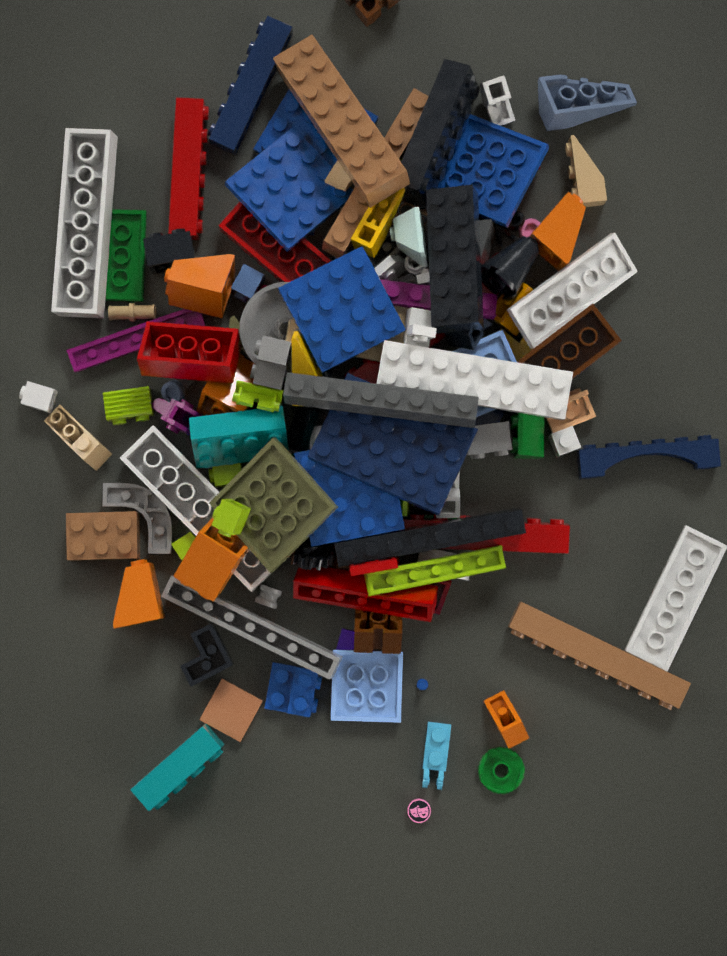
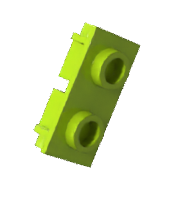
(266, 397)

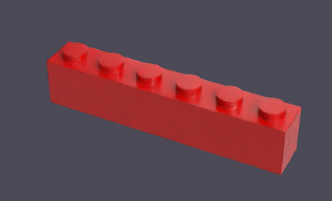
(187, 165)
(341, 589)

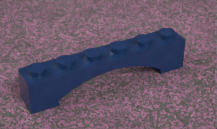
(701, 453)

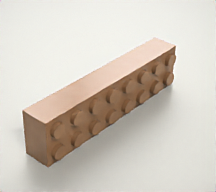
(341, 121)

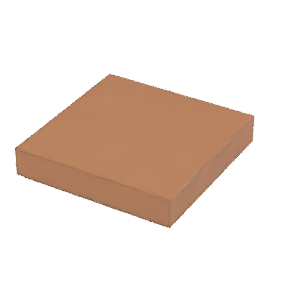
(231, 710)

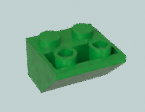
(528, 436)

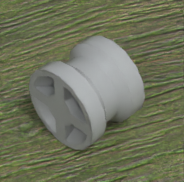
(268, 596)

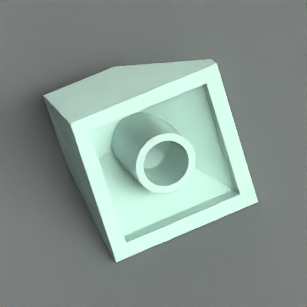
(410, 236)

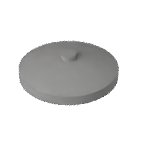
(266, 316)

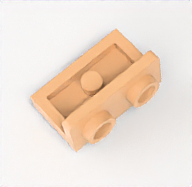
(578, 411)

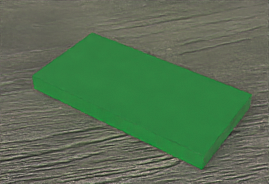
(126, 256)

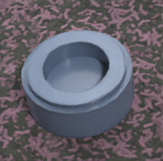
(173, 390)

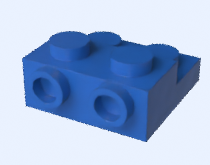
(292, 690)

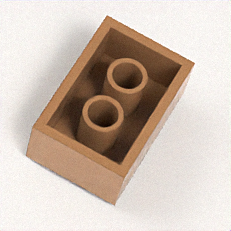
(103, 536)

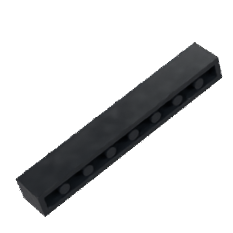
(431, 537)

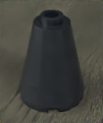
(509, 267)

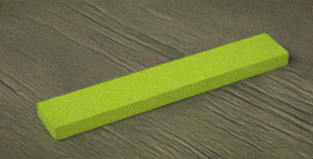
(435, 570)

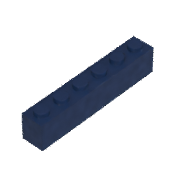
(250, 85)

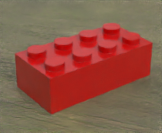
(189, 352)

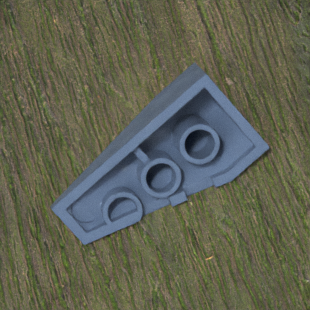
(574, 102)

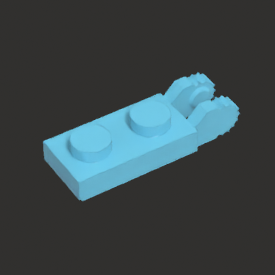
(436, 752)

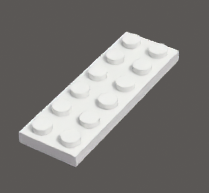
(572, 290)
(675, 598)

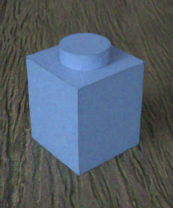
(247, 283)

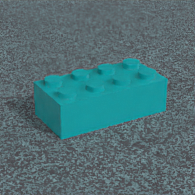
(234, 436)
(178, 766)

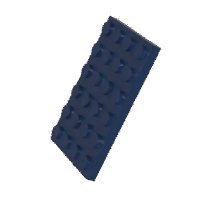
(394, 454)

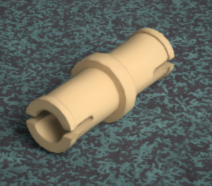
(132, 312)

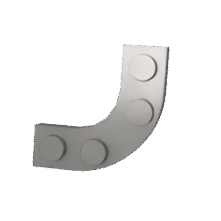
(153, 509)

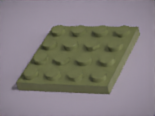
(283, 504)

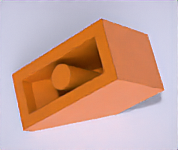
(506, 719)

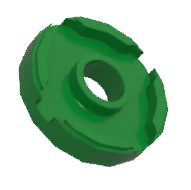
(503, 784)

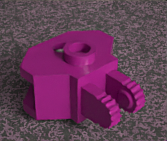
(175, 414)

